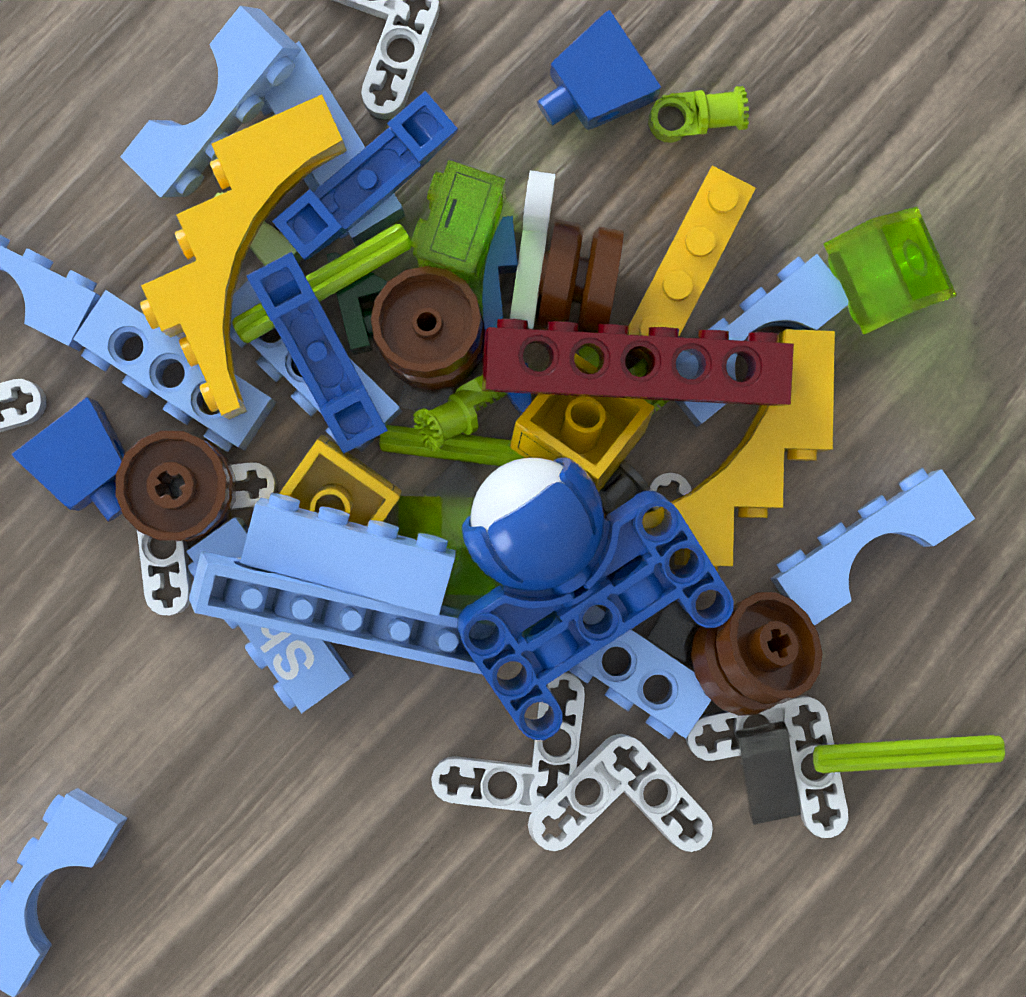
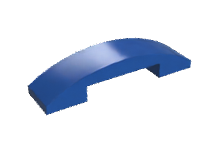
(368, 178)
(501, 260)
(317, 352)

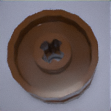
(579, 278)
(417, 302)
(147, 479)
(758, 655)

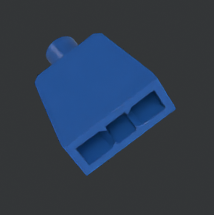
(599, 77)
(77, 459)

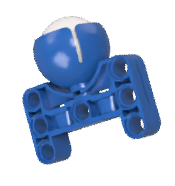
(556, 555)

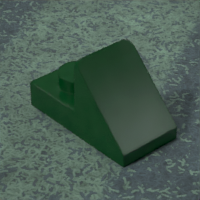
(355, 318)

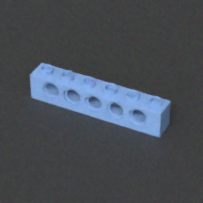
(299, 607)

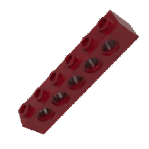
(766, 381)

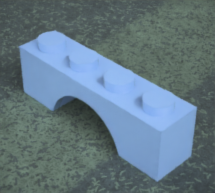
(250, 60)
(51, 301)
(800, 302)
(924, 512)
(76, 835)

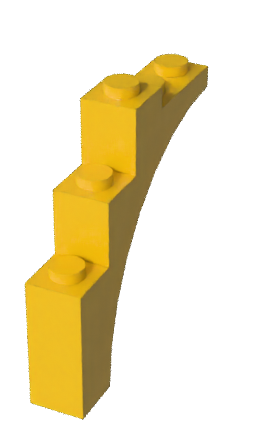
(198, 298)
(755, 468)

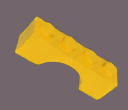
(692, 254)

